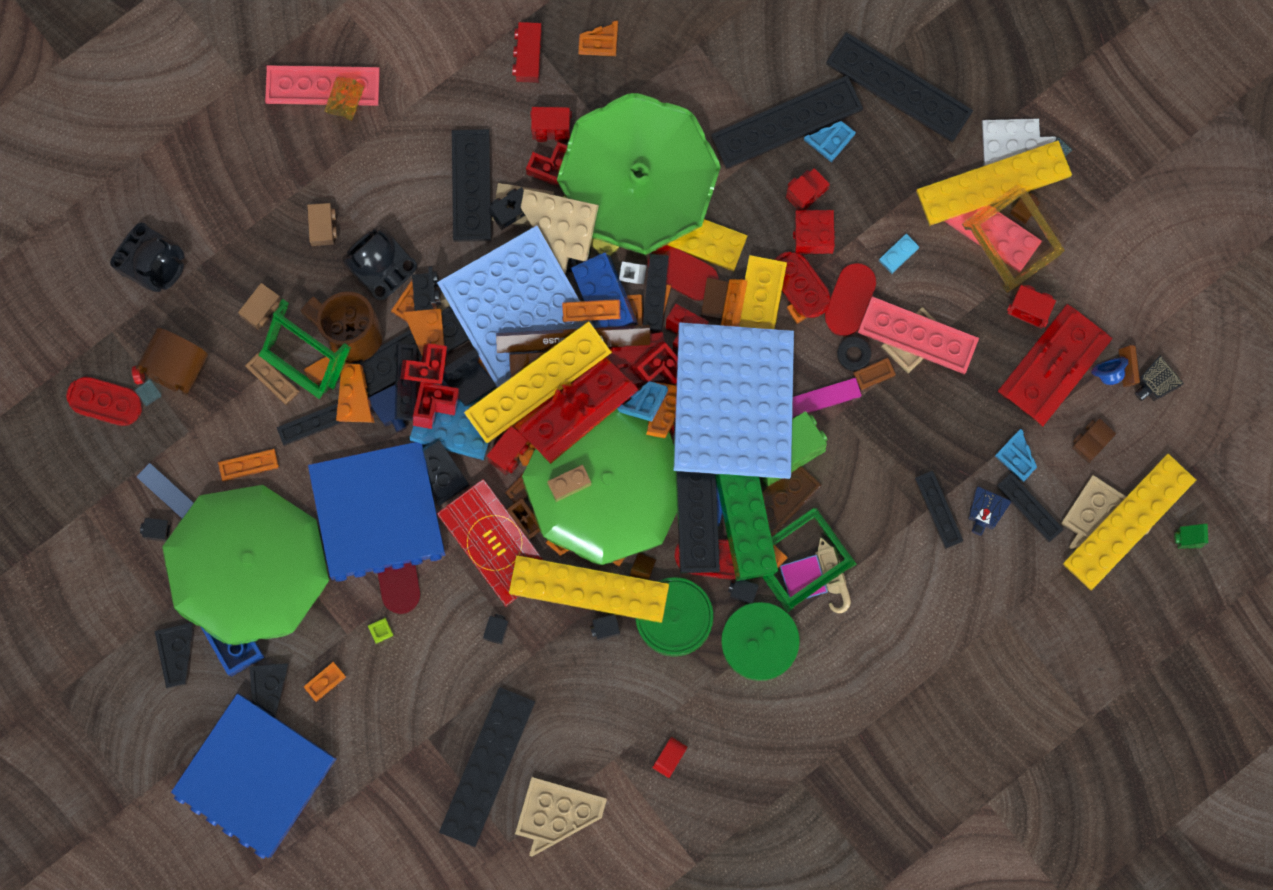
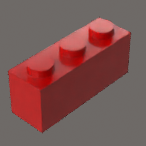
(527, 52)

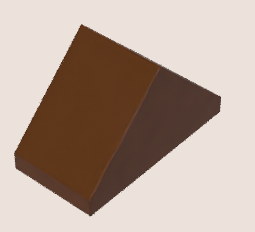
(524, 518)
(643, 567)

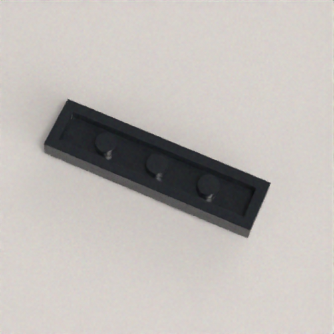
(655, 291)
(404, 389)
(308, 425)
(1030, 507)
(938, 510)

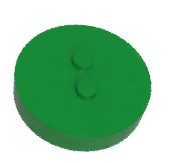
(684, 623)
(760, 641)

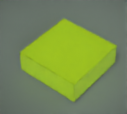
(380, 630)

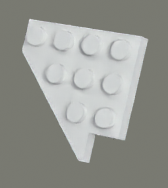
(1010, 137)

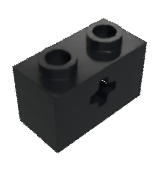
(503, 216)

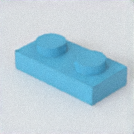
(898, 253)

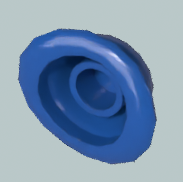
(1111, 371)

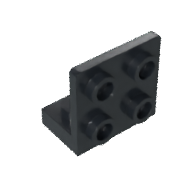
(424, 290)
(468, 377)

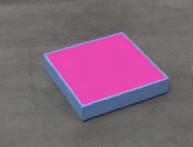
(802, 573)

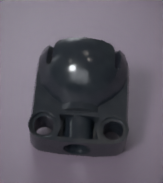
(148, 259)
(379, 262)

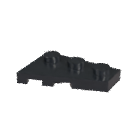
(443, 472)
(174, 653)
(267, 686)

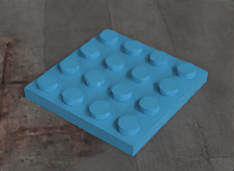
(454, 432)

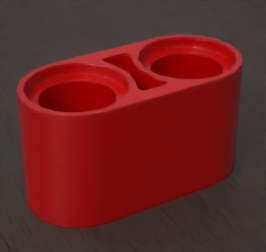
(670, 757)

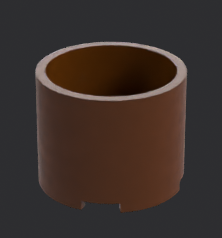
(350, 313)
(172, 361)

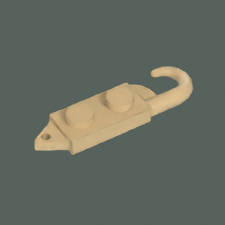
(828, 559)

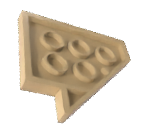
(563, 223)
(1091, 509)
(555, 813)

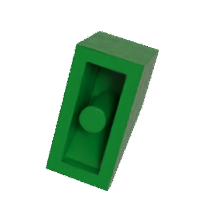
(1191, 536)

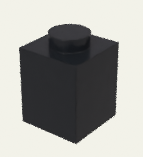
(155, 529)
(743, 591)
(605, 627)
(496, 629)

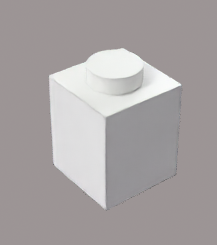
(632, 272)

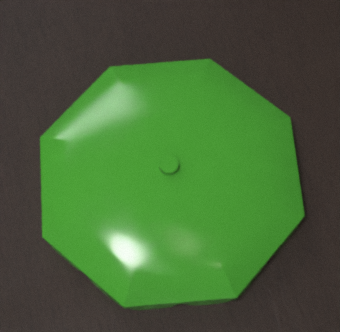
(643, 169)
(629, 493)
(245, 565)

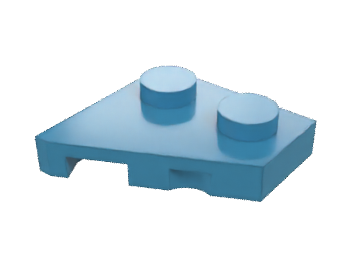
(831, 140)
(645, 402)
(1017, 456)

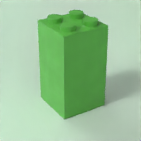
(806, 443)

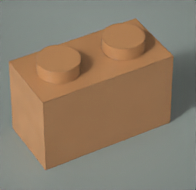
(321, 224)
(260, 306)
(569, 483)

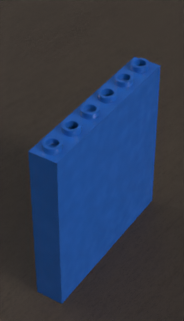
(376, 511)
(253, 776)

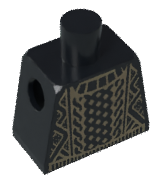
(1158, 381)

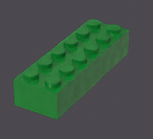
(746, 526)

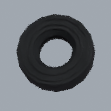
(854, 342)

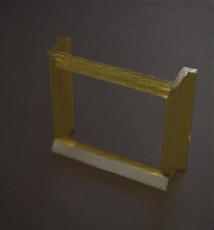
(994, 207)

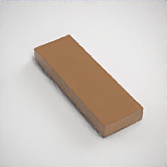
(272, 379)

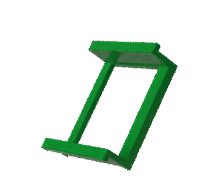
(334, 366)
(790, 602)

